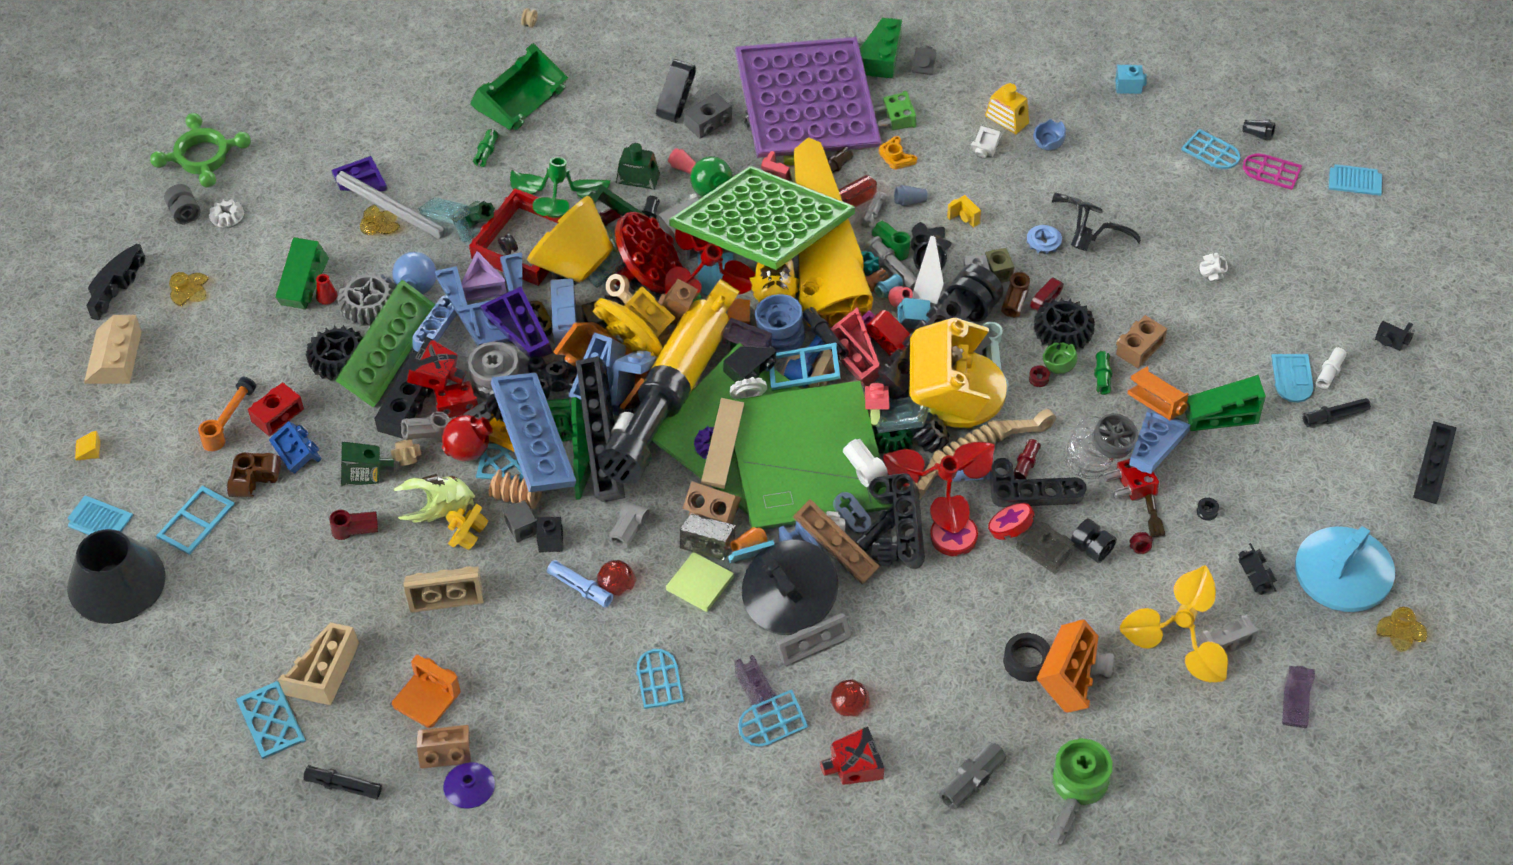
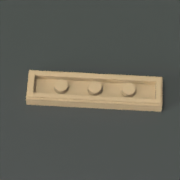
(722, 443)

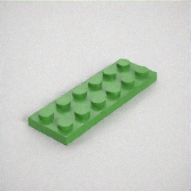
(385, 344)

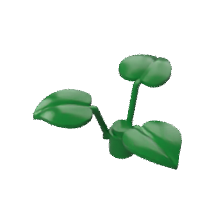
(557, 173)

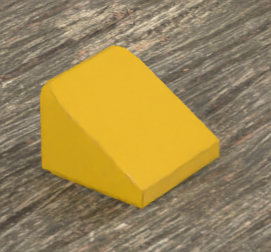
(88, 447)

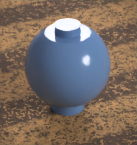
(415, 270)

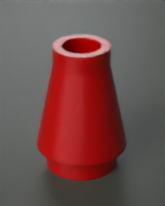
(325, 291)

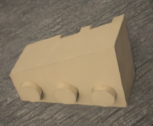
(323, 666)

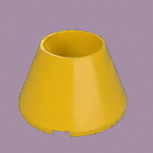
(574, 244)

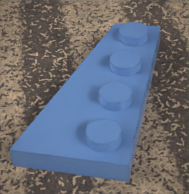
(1156, 440)

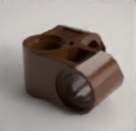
(259, 468)

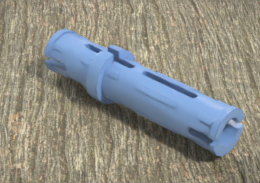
(586, 587)

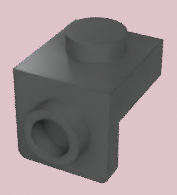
(924, 60)

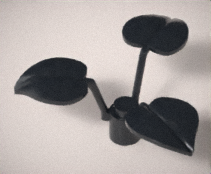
(1083, 234)

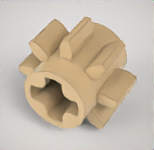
(406, 452)

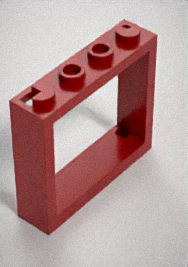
(489, 231)

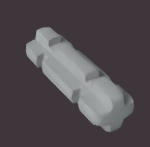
(873, 209)
(1064, 821)

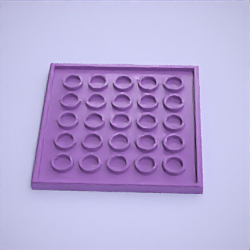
(807, 93)

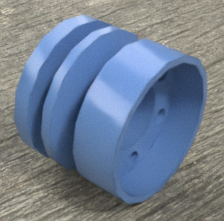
(784, 319)

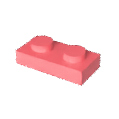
(876, 396)

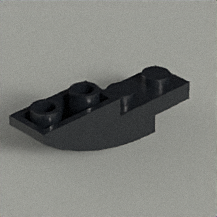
(114, 275)

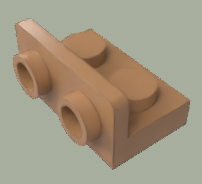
(443, 746)

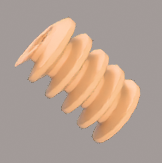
(512, 490)

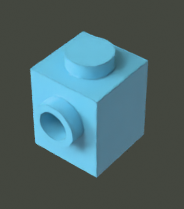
(1130, 79)
(912, 311)

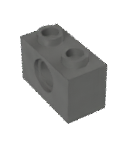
(708, 115)

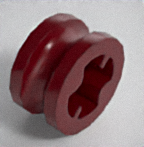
(1039, 370)

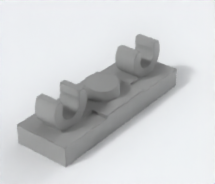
(813, 639)

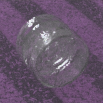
(1081, 453)

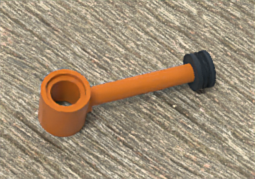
(212, 430)

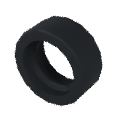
(1021, 640)

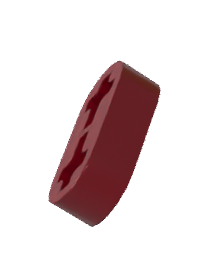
(1049, 291)

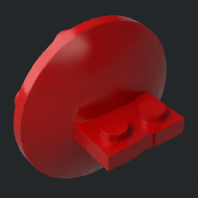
(645, 250)

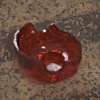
(616, 577)
(850, 698)

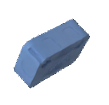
(563, 307)

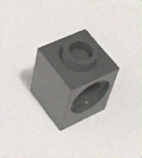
(520, 521)

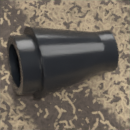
(1260, 128)

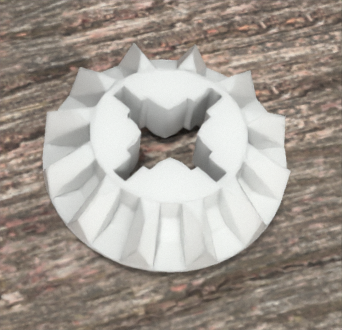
(223, 219)
(748, 388)

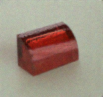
(858, 191)

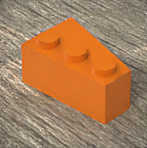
(1069, 664)

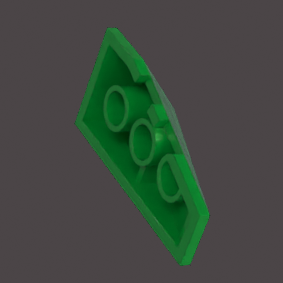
(581, 458)

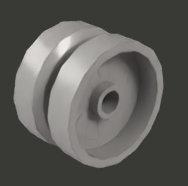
(491, 361)

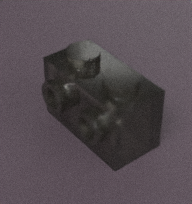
(707, 536)

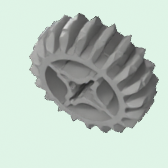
(361, 297)

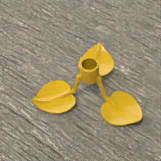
(1196, 593)

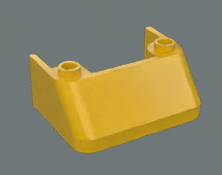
(931, 372)

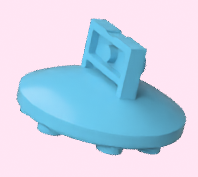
(1345, 569)

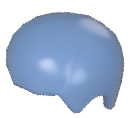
(1049, 135)

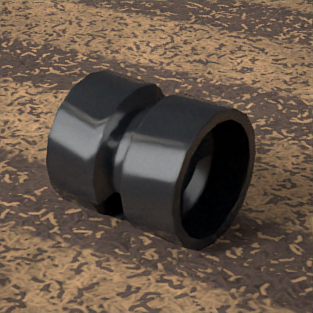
(1090, 539)

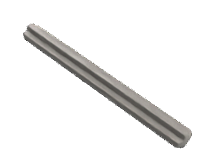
(390, 204)

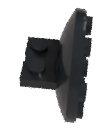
(790, 587)

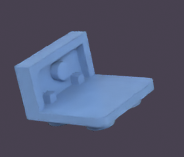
(624, 374)

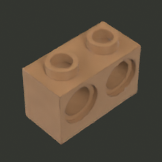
(1141, 341)
(713, 498)

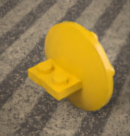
(637, 321)
(984, 378)

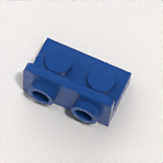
(294, 446)

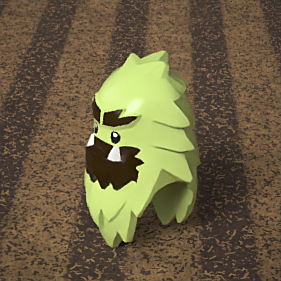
(442, 494)

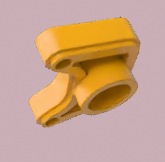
(894, 156)

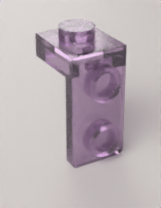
(1297, 696)

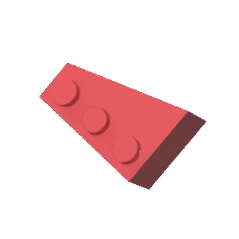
(862, 357)

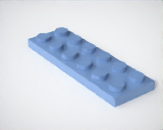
(533, 432)

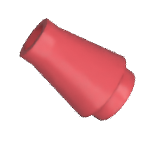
(681, 160)
(895, 295)

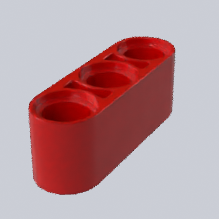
(887, 331)

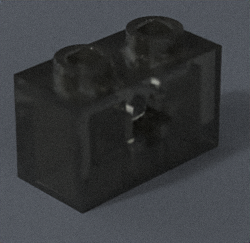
(1045, 546)

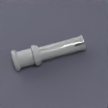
(888, 259)

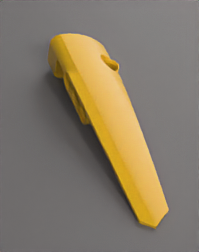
(833, 265)

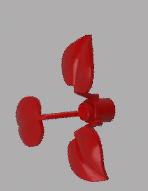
(734, 271)
(948, 511)

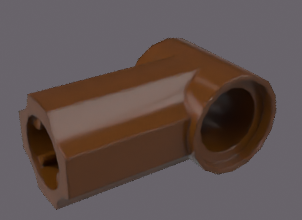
(1016, 294)

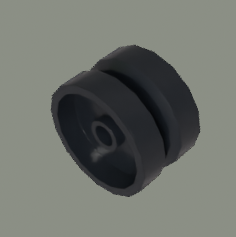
(980, 288)

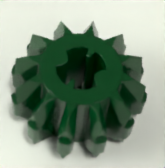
(894, 440)

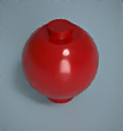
(466, 437)

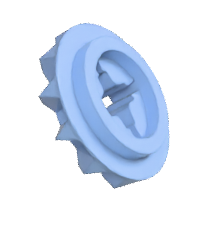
(1050, 233)

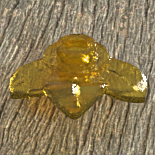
(378, 221)
(187, 287)
(1402, 632)

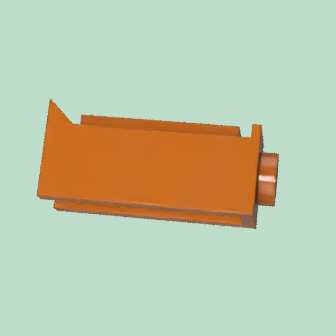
(1158, 394)

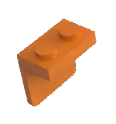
(427, 692)

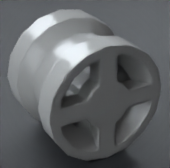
(1103, 665)

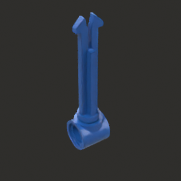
(794, 370)

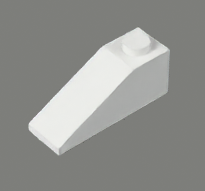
(929, 280)

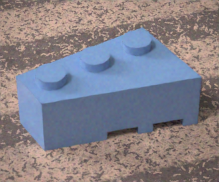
(608, 351)

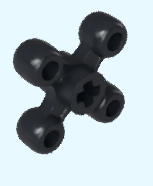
(555, 374)

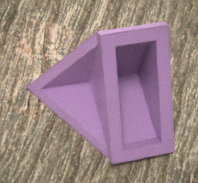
(482, 280)

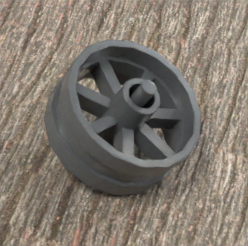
(1121, 429)

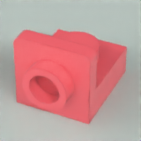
(778, 169)

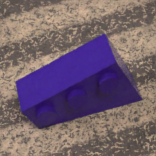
(518, 322)

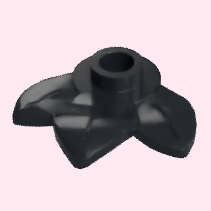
(922, 234)

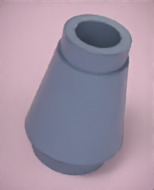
(909, 195)

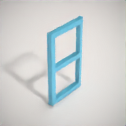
(806, 380)
(229, 504)

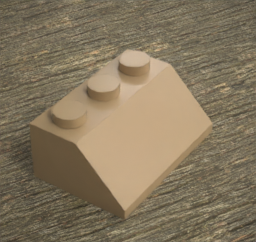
(114, 351)
(443, 589)

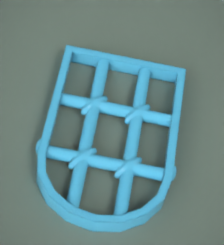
(1209, 144)
(653, 688)
(782, 723)

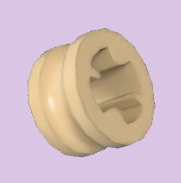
(529, 17)

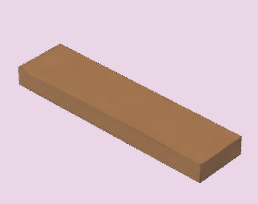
(836, 541)

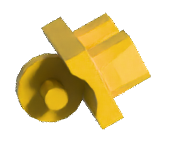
(472, 519)

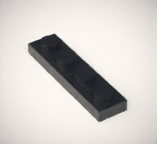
(1434, 462)

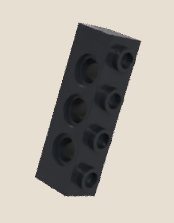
(402, 403)

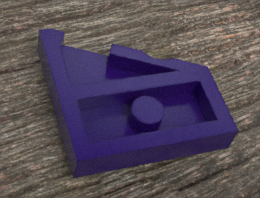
(363, 170)

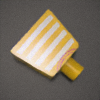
(1008, 108)

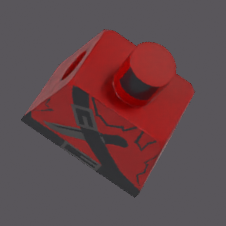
(435, 366)
(854, 759)

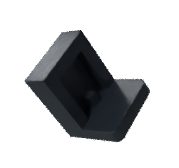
(1393, 336)

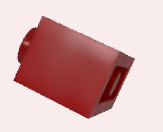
(275, 409)

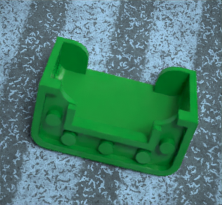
(520, 89)

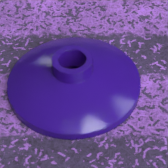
(470, 794)

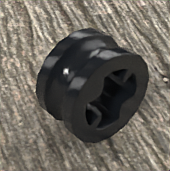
(507, 244)
(1203, 514)

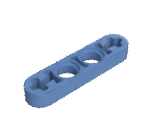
(433, 322)

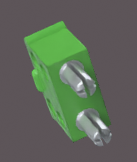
(898, 110)

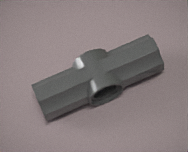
(972, 775)

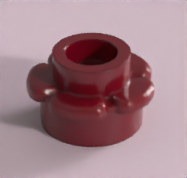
(1141, 542)

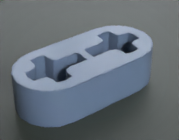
(856, 508)

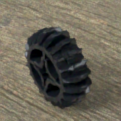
(1064, 320)
(336, 349)

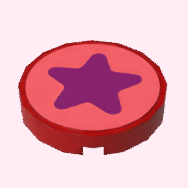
(1011, 521)
(954, 544)

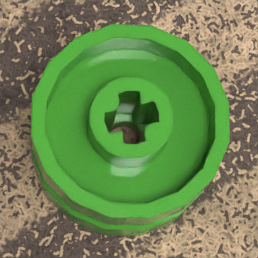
(1082, 771)

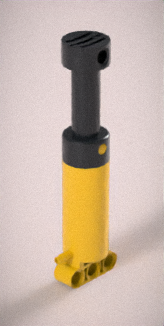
(668, 383)

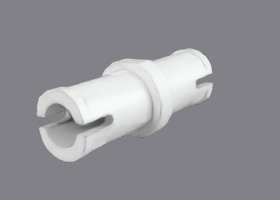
(1331, 368)

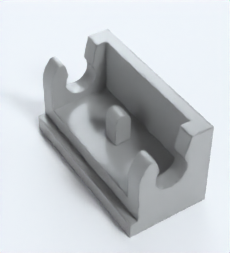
(1232, 636)

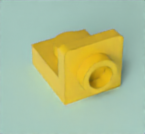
(966, 209)

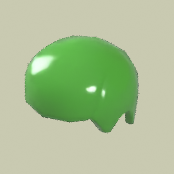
(1060, 360)

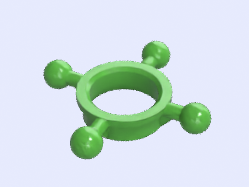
(195, 136)

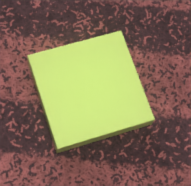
(700, 581)

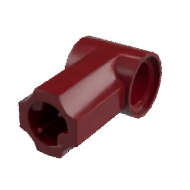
(346, 524)

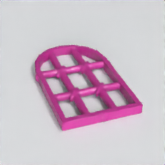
(1260, 171)

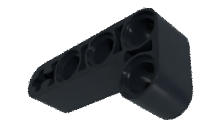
(1036, 486)
(906, 521)

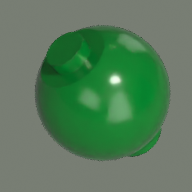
(709, 174)

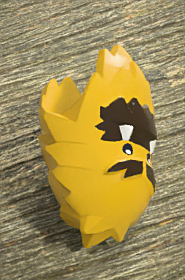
(774, 282)

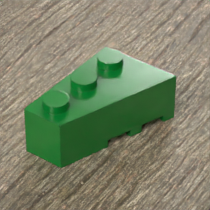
(882, 48)
(302, 266)
(1227, 405)

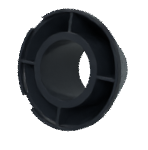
(119, 592)

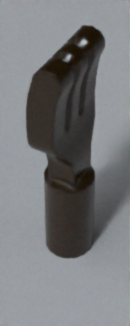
(1155, 524)

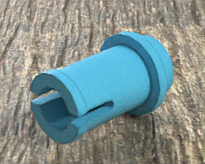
(883, 288)

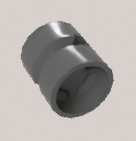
(182, 204)

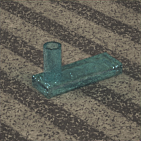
(449, 212)

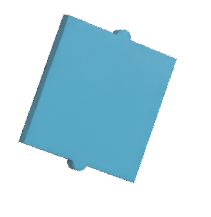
(749, 552)

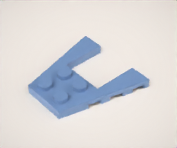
(472, 316)

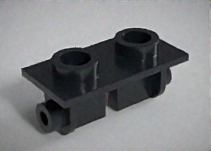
(1262, 578)

